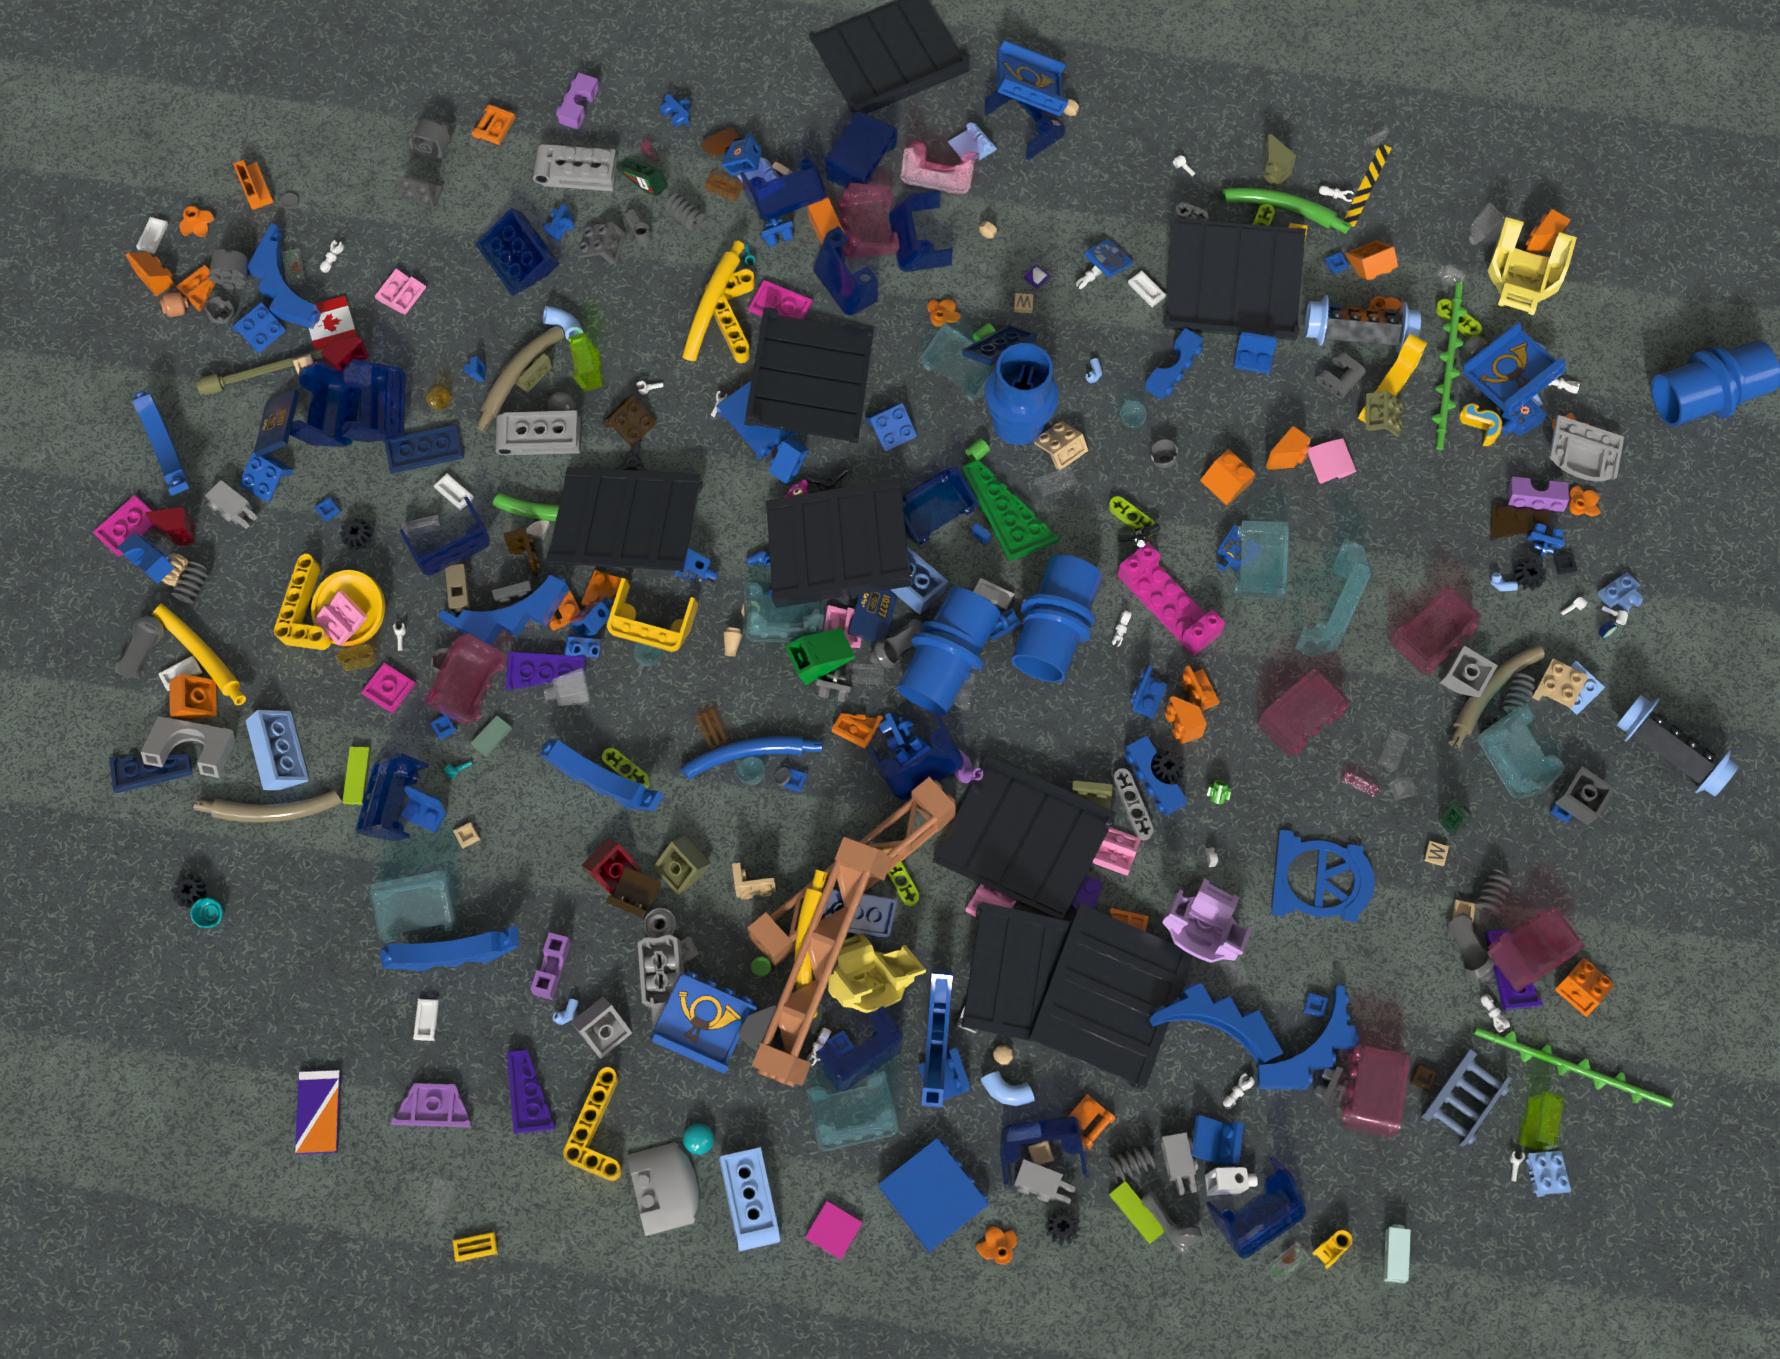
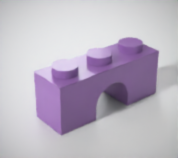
(582, 88)
(1524, 495)
(554, 958)

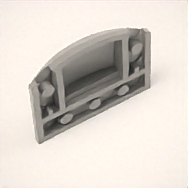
(1585, 450)
(664, 1188)

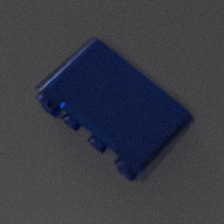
(845, 288)

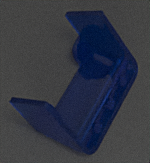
(1047, 124)
(786, 192)
(915, 253)
(474, 542)
(936, 764)
(386, 795)
(1066, 1129)
(1265, 1217)

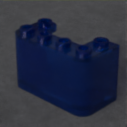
(859, 150)
(867, 1058)

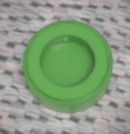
(761, 966)

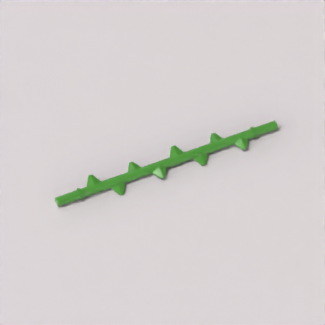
(1450, 372)
(1582, 1068)

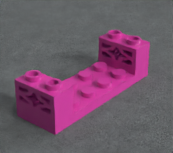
(1168, 601)

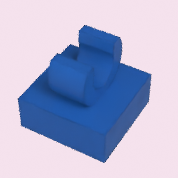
(476, 369)

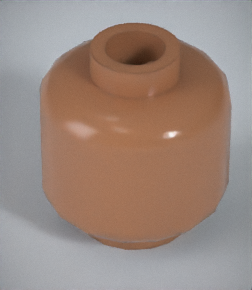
(174, 304)

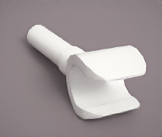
(1181, 161)
(647, 387)
(718, 400)
(1580, 603)
(1621, 615)
(400, 633)
(1515, 1162)

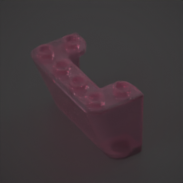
(866, 221)

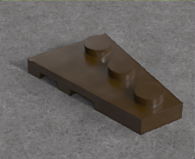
(1511, 520)

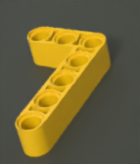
(726, 314)
(1402, 369)
(296, 601)
(591, 1126)

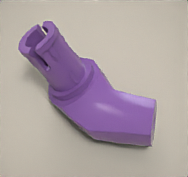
(968, 773)

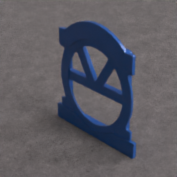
(1364, 882)

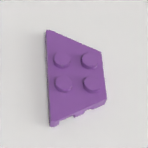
(432, 1106)

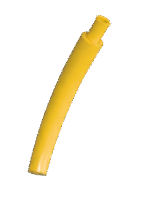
(710, 299)
(202, 652)
(809, 906)

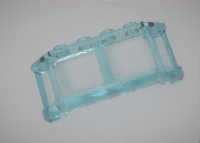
(1357, 572)

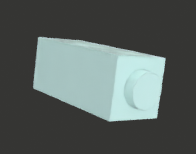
(1397, 1254)

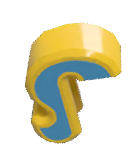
(1484, 420)

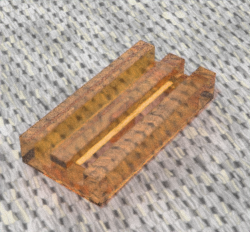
(723, 190)
(705, 716)

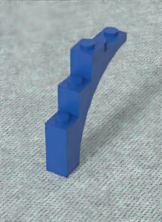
(1222, 1013)
(937, 1038)
(1295, 1073)

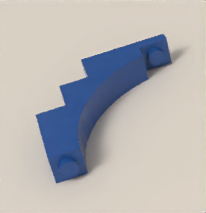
(267, 265)
(161, 441)
(487, 625)
(579, 769)
(452, 953)

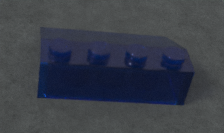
(516, 252)

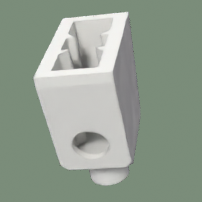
(1229, 1181)

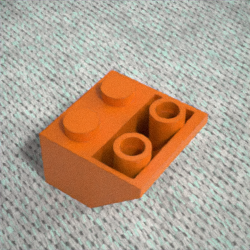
(1545, 235)
(1186, 720)

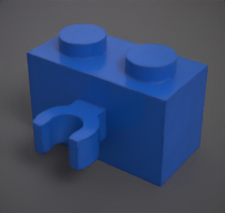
(788, 460)

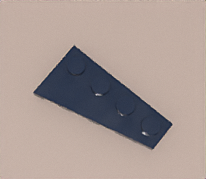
(132, 773)

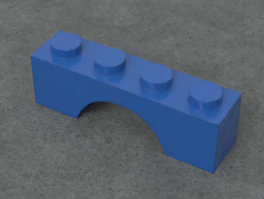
(1163, 380)
(147, 555)
(1167, 797)

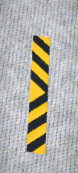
(1367, 184)

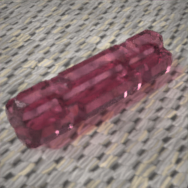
(1360, 784)

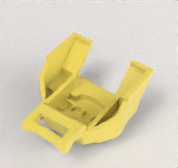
(1524, 274)
(871, 978)

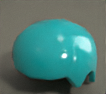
(207, 913)
(698, 1138)

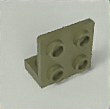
(533, 372)
(1383, 412)
(1095, 792)

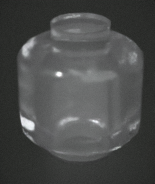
(1451, 274)

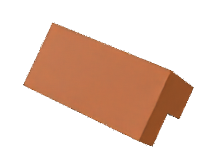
(253, 184)
(823, 218)

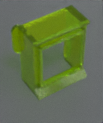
(586, 362)
(1542, 1122)

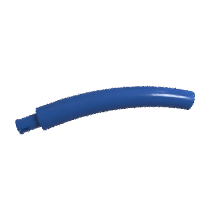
(750, 747)

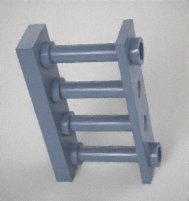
(1445, 1095)

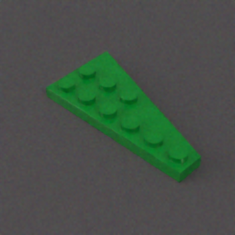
(1007, 515)

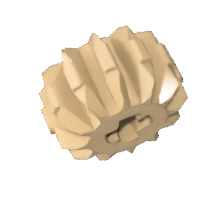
(179, 564)

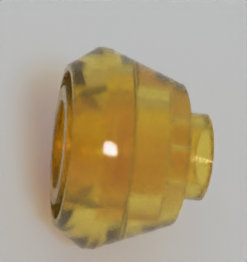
(438, 398)

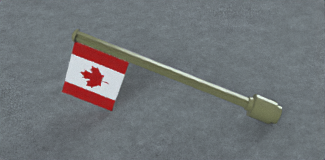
(333, 325)

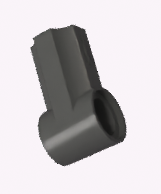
(638, 227)

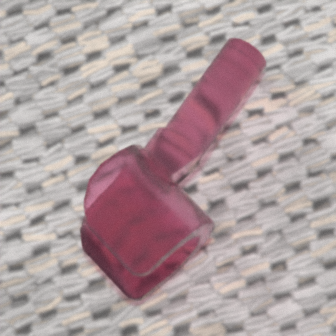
(645, 148)

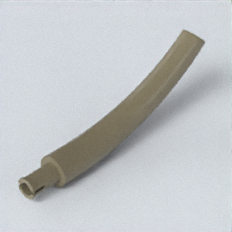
(511, 373)
(1474, 706)
(268, 812)

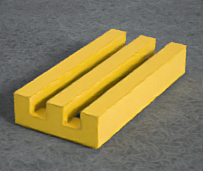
(491, 1235)

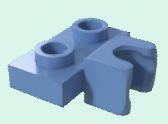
(1622, 592)

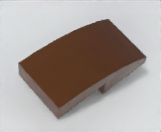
(718, 142)

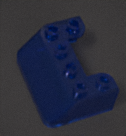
(380, 401)
(330, 406)

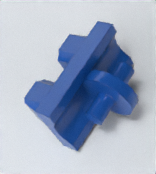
(678, 107)
(561, 223)
(770, 234)
(1537, 535)
(1007, 622)
(582, 646)
(892, 724)
(919, 747)

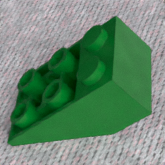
(819, 654)

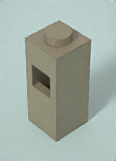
(457, 588)

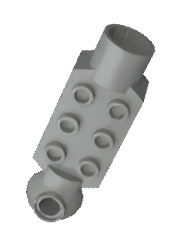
(659, 961)

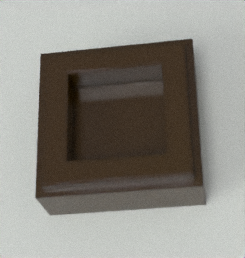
(1423, 1077)

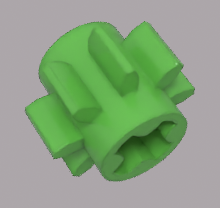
(1219, 792)

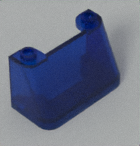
(937, 503)

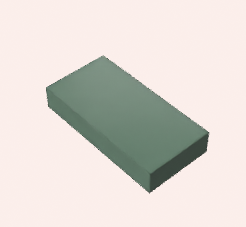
(491, 736)

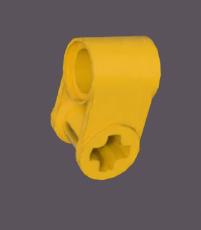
(1330, 1251)

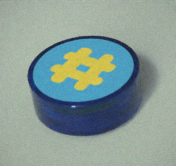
(1607, 629)

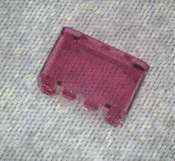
(936, 175)
(1436, 631)
(464, 679)
(1303, 712)
(1536, 949)
(1377, 1090)

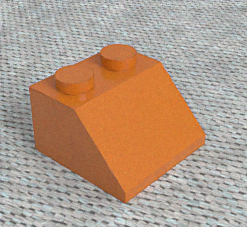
(1373, 259)
(150, 271)
(1289, 450)
(1228, 477)
(192, 697)

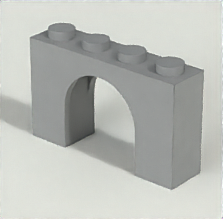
(171, 732)

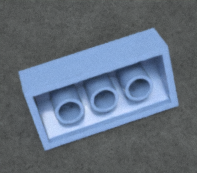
(276, 749)

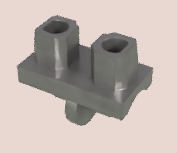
(842, 690)
(1335, 1078)

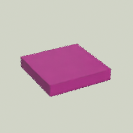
(388, 687)
(834, 1230)

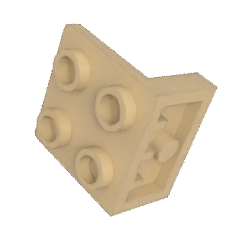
(1062, 443)
(1561, 683)
(746, 889)

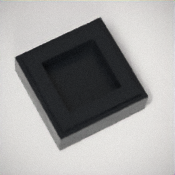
(1565, 563)

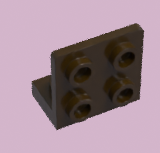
(630, 420)
(521, 541)
(635, 893)

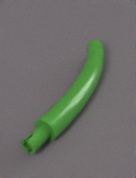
(1288, 202)
(526, 509)

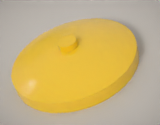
(362, 591)

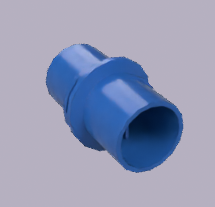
(1715, 382)
(1021, 393)
(1057, 618)
(948, 650)

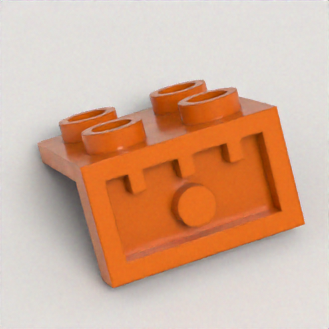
(1198, 688)
(1585, 987)

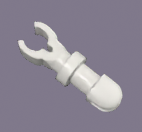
(1324, 190)
(331, 256)
(1089, 276)
(1571, 386)
(1121, 628)
(1494, 1012)
(822, 1038)
(1237, 1092)

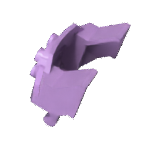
(1206, 925)

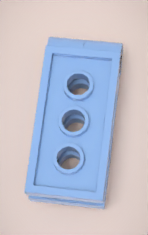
(749, 1232)

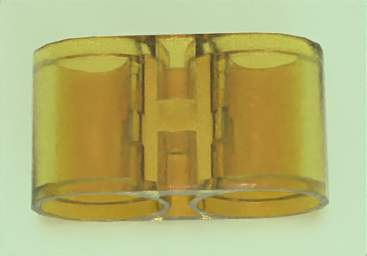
(356, 654)

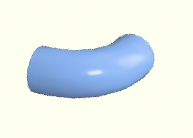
(565, 320)
(1007, 1093)

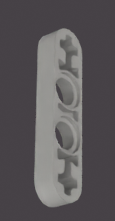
(1129, 805)

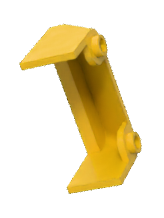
(623, 624)

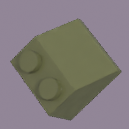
(1277, 161)
(681, 864)

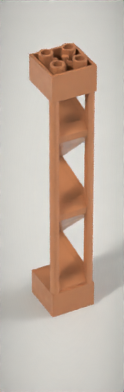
(930, 803)
(823, 942)

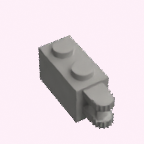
(230, 504)
(1179, 1160)
(1042, 1182)

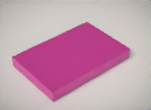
(783, 300)
(122, 523)

